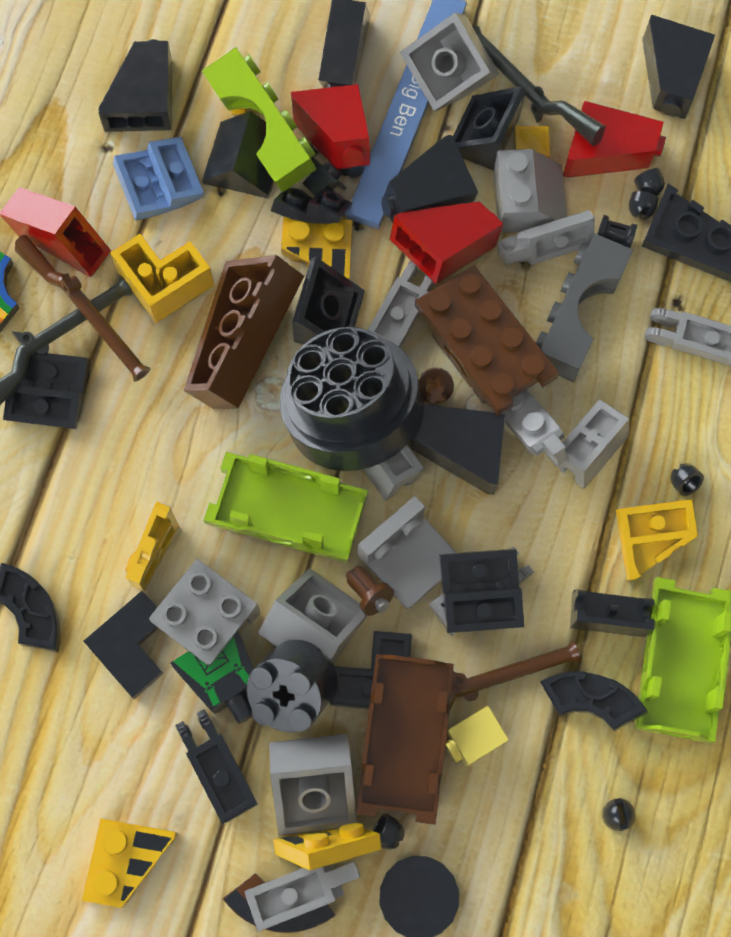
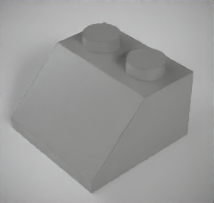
(449, 61)
(528, 189)
(314, 613)
(312, 784)

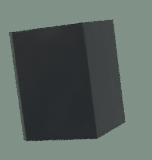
(488, 125)
(235, 159)
(325, 302)

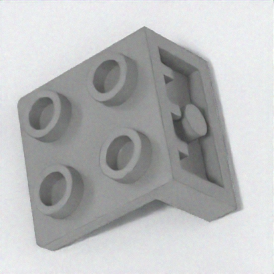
(406, 553)
(204, 612)

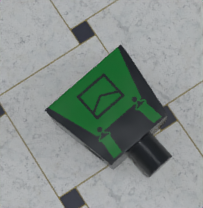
(222, 682)

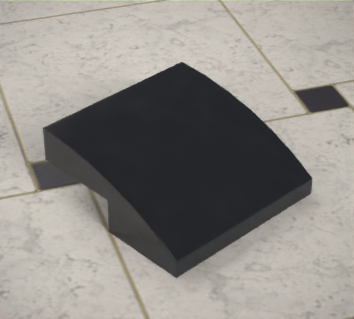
(50, 391)
(481, 590)

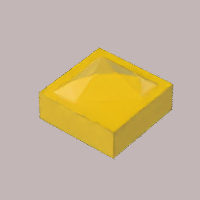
(532, 138)

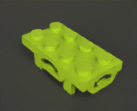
(288, 506)
(685, 662)

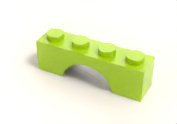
(237, 87)

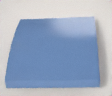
(158, 178)

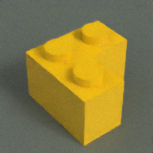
(164, 283)

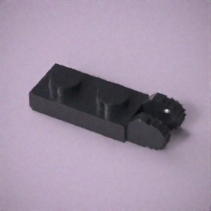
(217, 771)

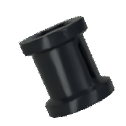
(617, 231)

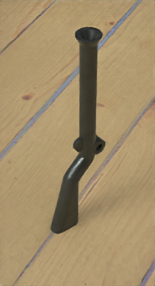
(581, 122)
(39, 343)

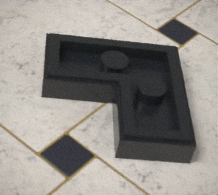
(118, 646)
(355, 684)

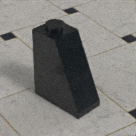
(344, 43)
(674, 63)
(140, 91)
(431, 181)
(462, 443)

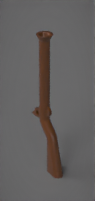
(72, 288)
(470, 686)

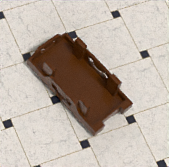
(484, 339)
(405, 737)

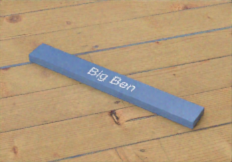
(396, 131)

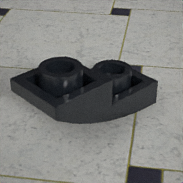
(323, 208)

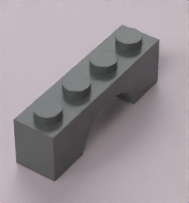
(598, 273)

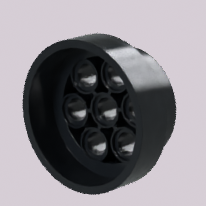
(351, 399)

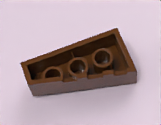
(240, 328)

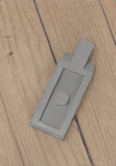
(548, 239)
(535, 428)
(298, 893)

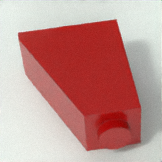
(334, 123)
(626, 144)
(56, 229)
(446, 237)

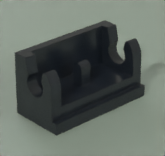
(611, 613)

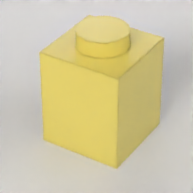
(475, 737)

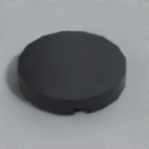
(419, 897)

